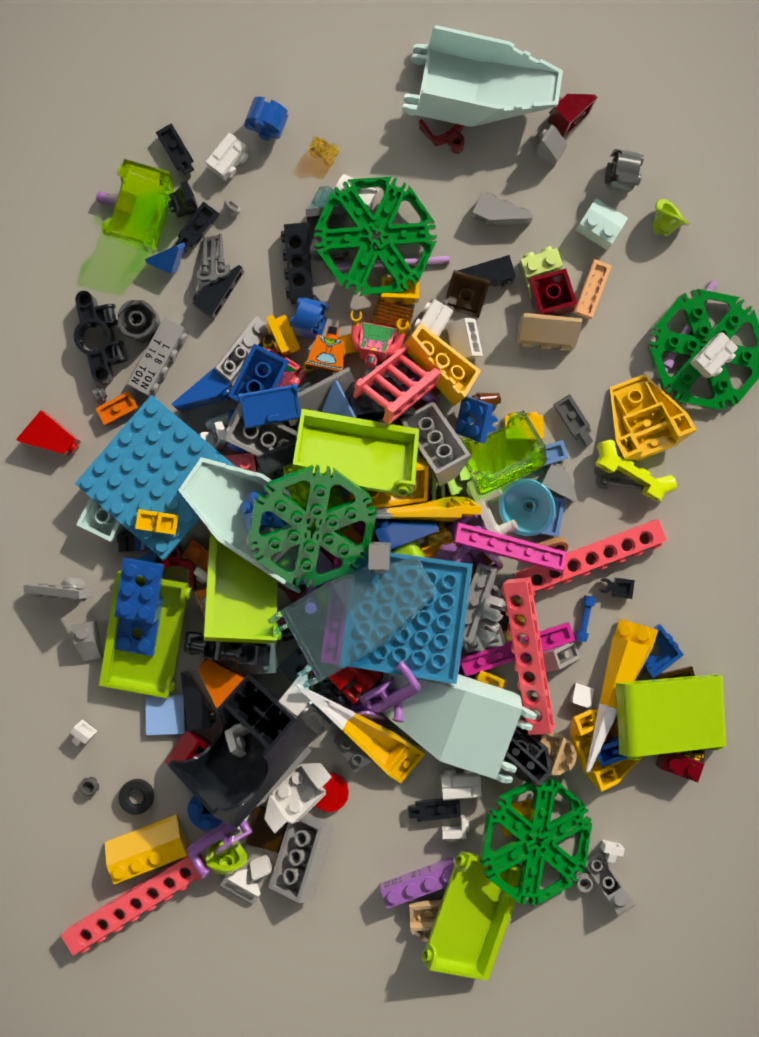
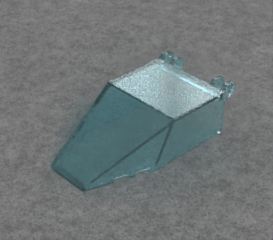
(355, 615)

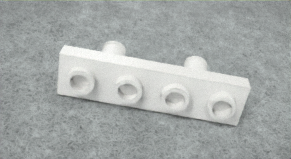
(486, 514)

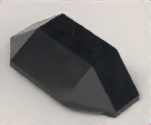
(367, 408)
(529, 757)

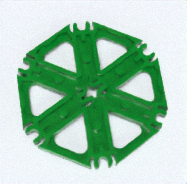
(379, 223)
(691, 345)
(302, 518)
(546, 850)

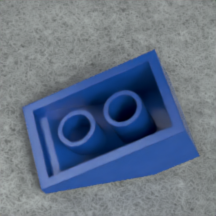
(259, 372)
(207, 391)
(403, 531)

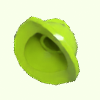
(667, 218)
(227, 862)

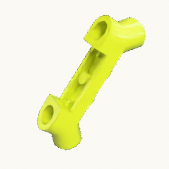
(610, 461)

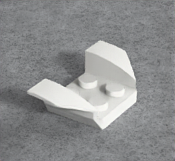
(296, 795)

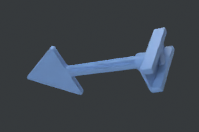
(338, 404)

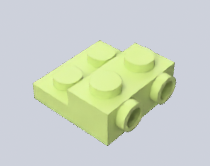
(540, 264)

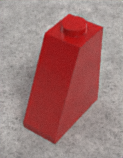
(49, 435)

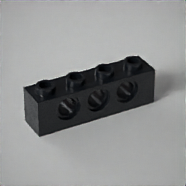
(297, 233)
(289, 668)

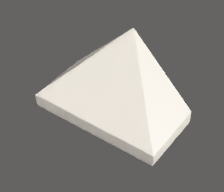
(242, 885)

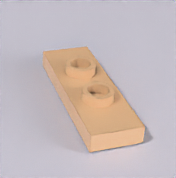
(592, 289)

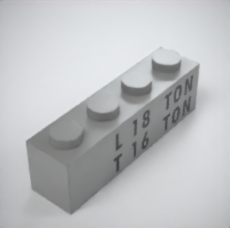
(158, 357)

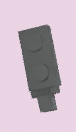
(574, 419)

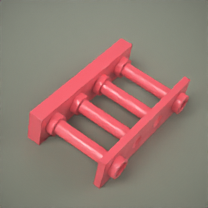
(404, 399)

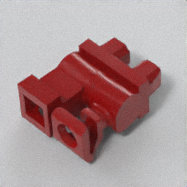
(365, 680)

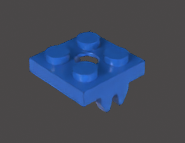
(483, 419)
(669, 653)

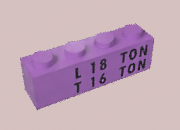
(417, 883)

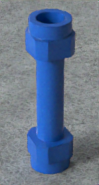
(588, 603)

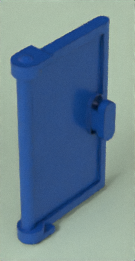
(277, 403)

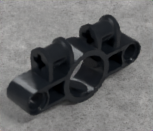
(112, 351)
(242, 653)

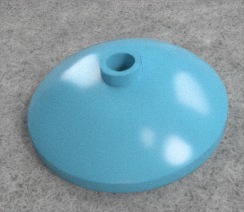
(514, 505)

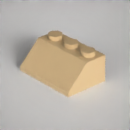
(548, 331)

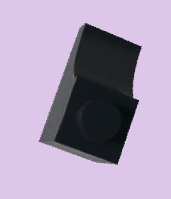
(183, 200)

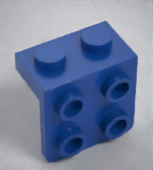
(268, 519)

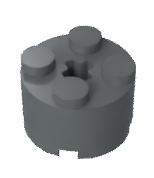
(624, 170)
(127, 317)

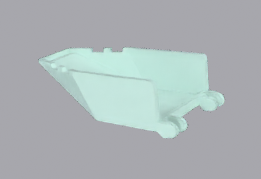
(479, 79)
(215, 496)
(463, 722)

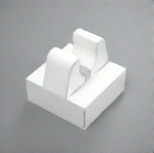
(82, 733)
(611, 850)

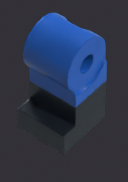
(130, 543)

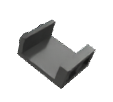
(335, 221)

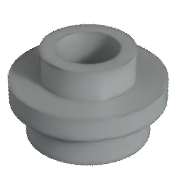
(588, 886)

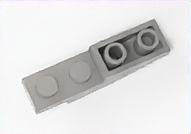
(239, 350)

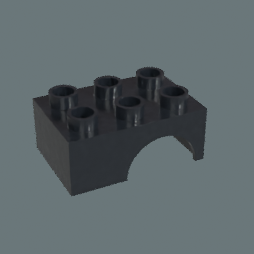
(236, 785)

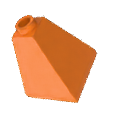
(219, 679)

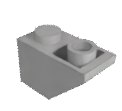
(551, 146)

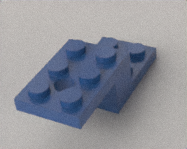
(139, 606)

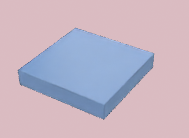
(165, 715)

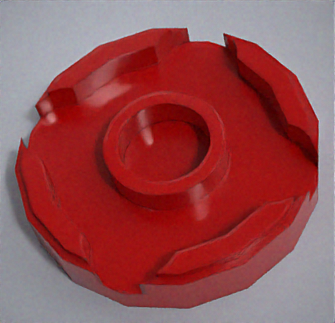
(336, 794)

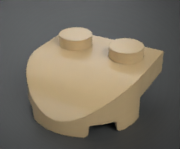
(561, 752)
(422, 917)

